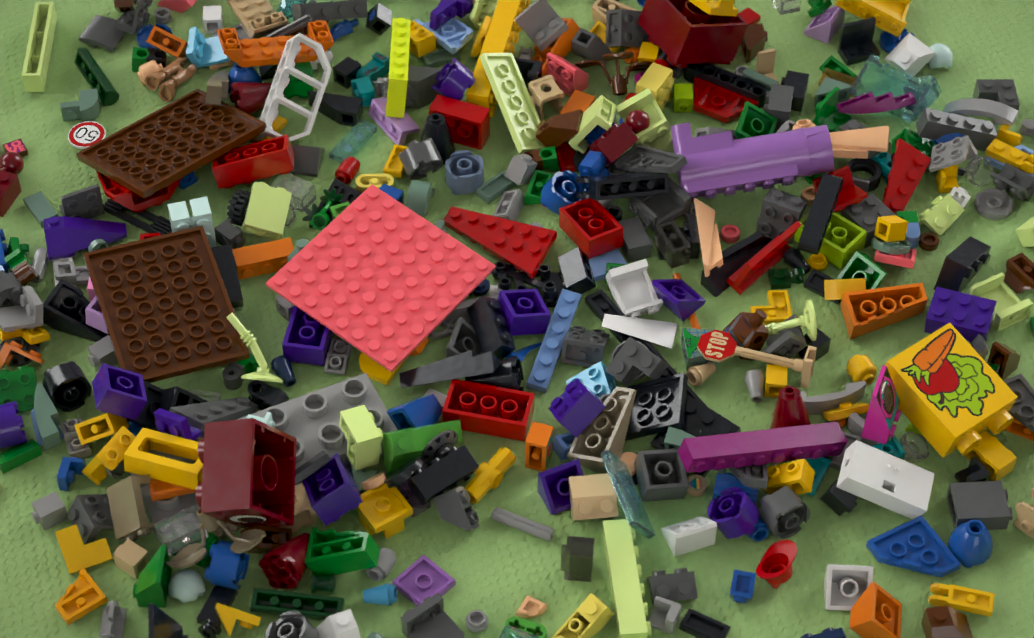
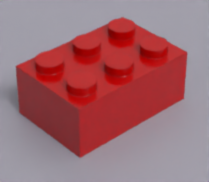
(466, 121)
(591, 227)

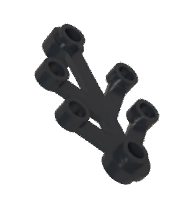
(502, 270)

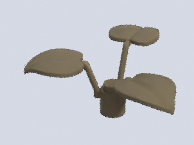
(195, 552)

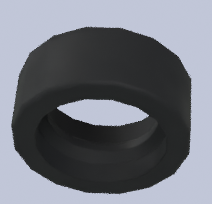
(867, 165)

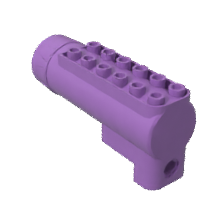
(729, 165)

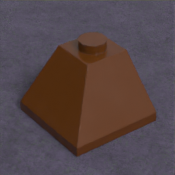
(559, 128)
(945, 623)

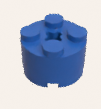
(561, 191)
(226, 566)

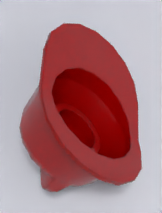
(777, 563)

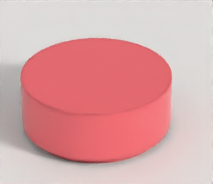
(730, 233)

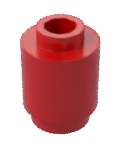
(348, 170)

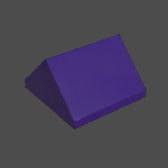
(678, 297)
(554, 485)

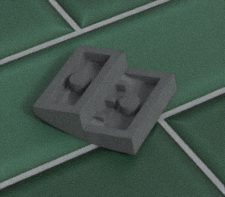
(102, 33)

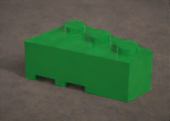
(340, 552)

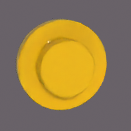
(817, 262)

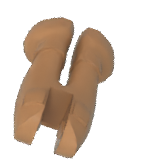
(167, 90)

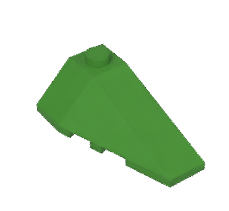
(409, 443)

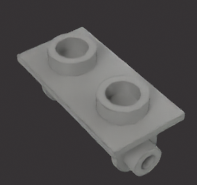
(381, 86)
(113, 621)

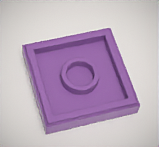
(423, 580)

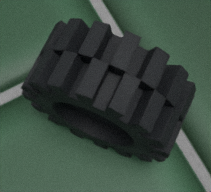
(238, 206)

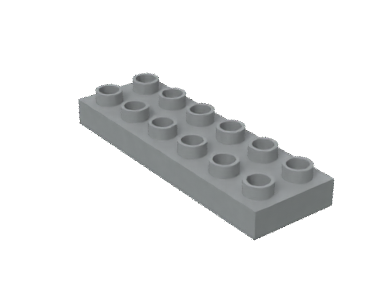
(308, 418)

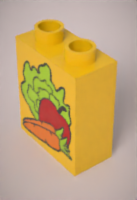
(950, 392)

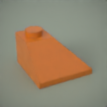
(876, 614)

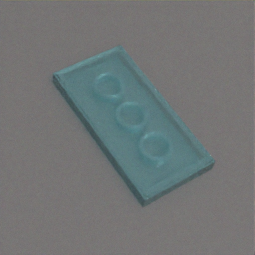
(627, 494)

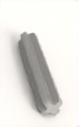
(523, 523)

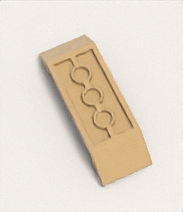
(257, 16)

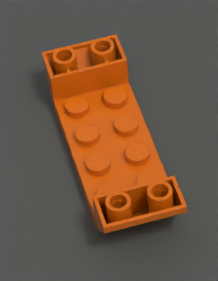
(269, 50)

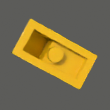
(229, 615)

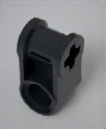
(267, 396)

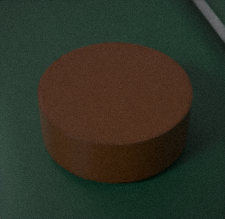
(929, 241)

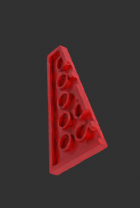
(508, 240)

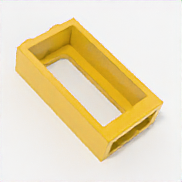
(162, 468)

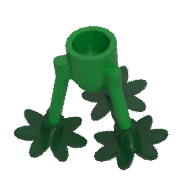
(319, 218)

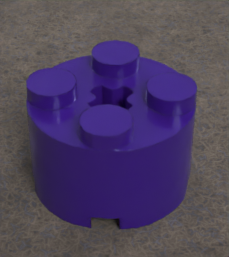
(453, 80)
(11, 426)
(733, 513)

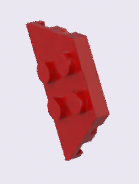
(718, 101)

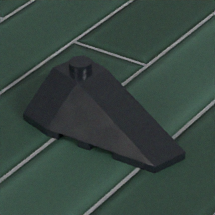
(66, 312)

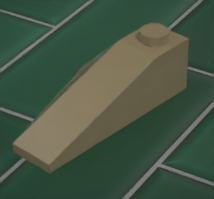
(605, 431)

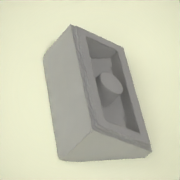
(510, 205)

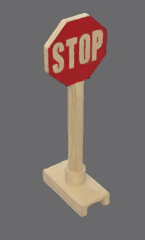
(720, 346)

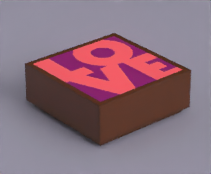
(16, 146)

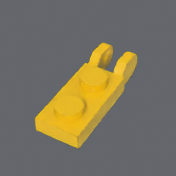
(1007, 154)
(962, 599)

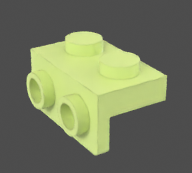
(481, 9)
(941, 214)

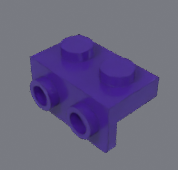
(175, 425)

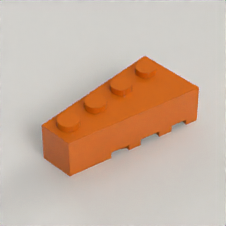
(880, 307)

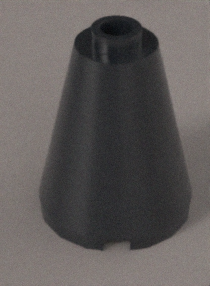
(438, 130)
(506, 375)

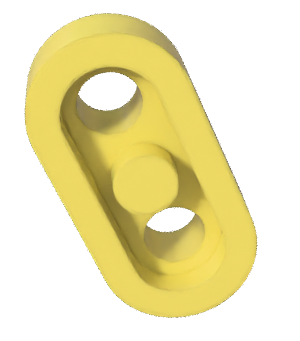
(365, 180)

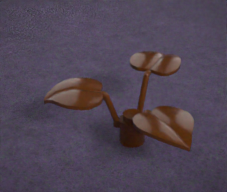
(619, 83)

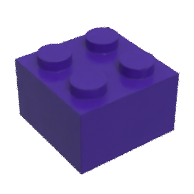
(524, 311)
(119, 392)
(576, 407)

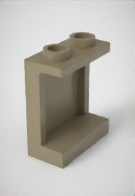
(128, 508)

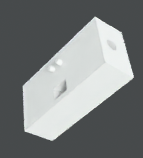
(885, 480)

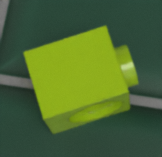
(682, 98)

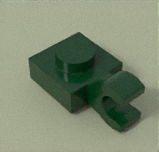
(783, 278)

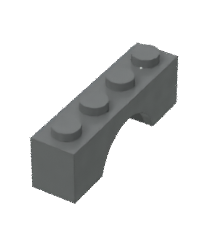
(331, 10)
(936, 123)

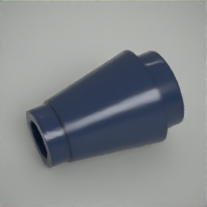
(283, 369)

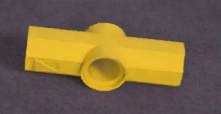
(489, 474)

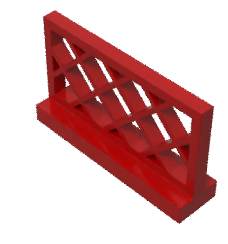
(762, 261)

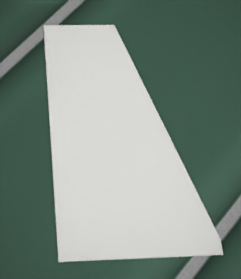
(649, 330)

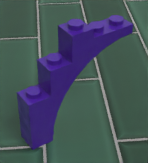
(449, 9)

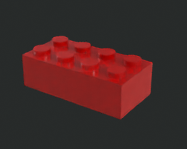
(254, 162)
(489, 409)

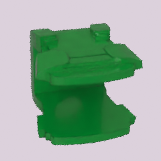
(296, 86)

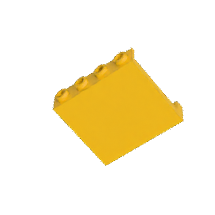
(889, 14)

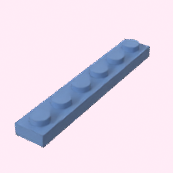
(553, 341)

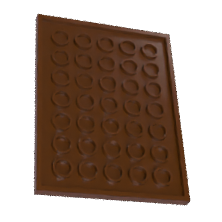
(171, 143)
(165, 305)

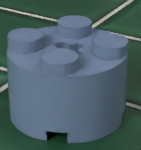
(464, 172)

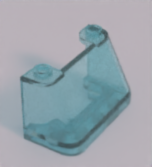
(881, 79)

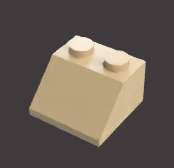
(592, 497)

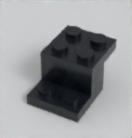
(163, 399)

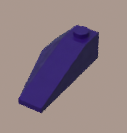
(70, 234)

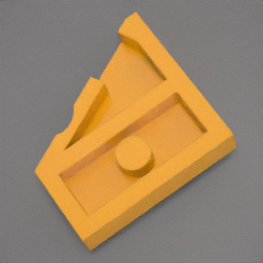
(80, 598)

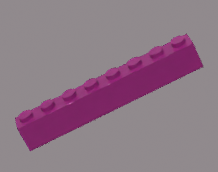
(762, 447)

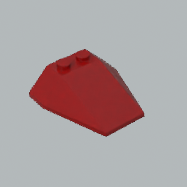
(132, 200)

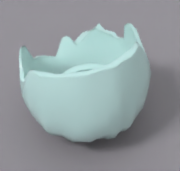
(942, 57)
(186, 585)

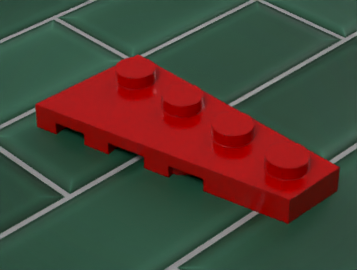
(905, 174)

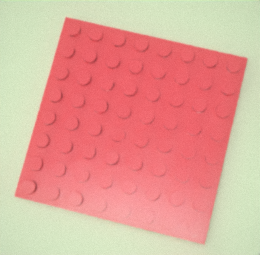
(381, 277)

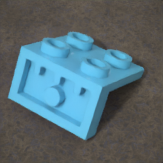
(204, 51)
(596, 379)

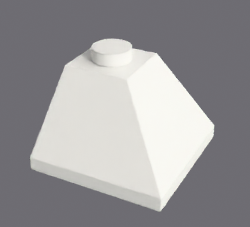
(909, 55)
(339, 626)

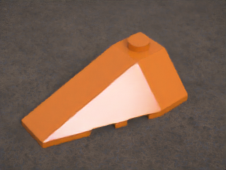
(559, 47)

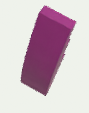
(868, 104)

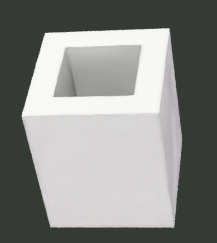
(212, 19)

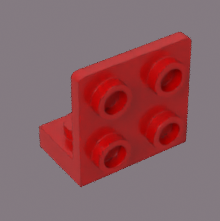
(849, 193)

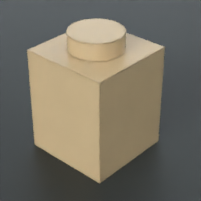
(131, 558)

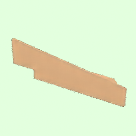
(859, 142)
(708, 237)

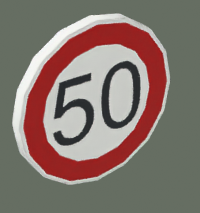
(86, 134)

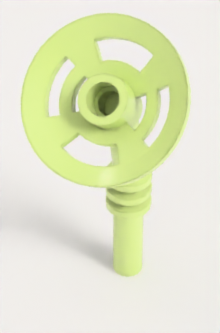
(805, 321)
(262, 371)

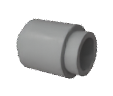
(385, 563)

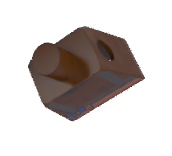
(748, 330)

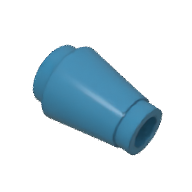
(383, 595)

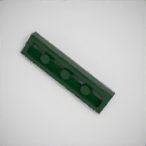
(96, 77)
(309, 605)

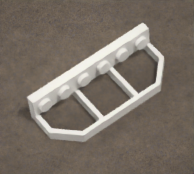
(281, 80)

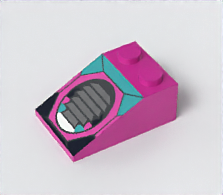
(882, 410)

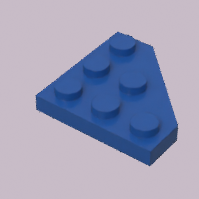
(914, 548)

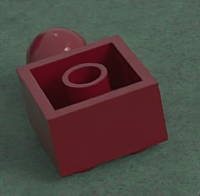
(622, 137)
(10, 166)

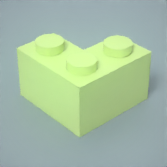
(362, 437)

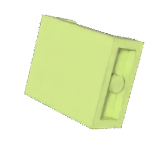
(600, 114)
(658, 123)
(267, 211)
(1008, 306)

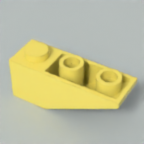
(586, 620)

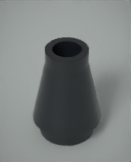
(795, 259)

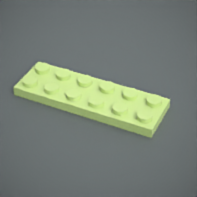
(513, 99)

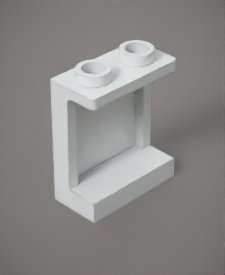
(633, 289)

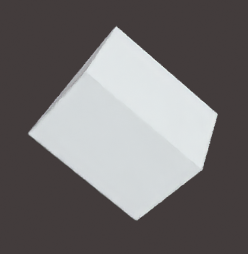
(690, 535)
(845, 585)

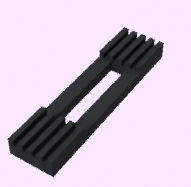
(160, 224)

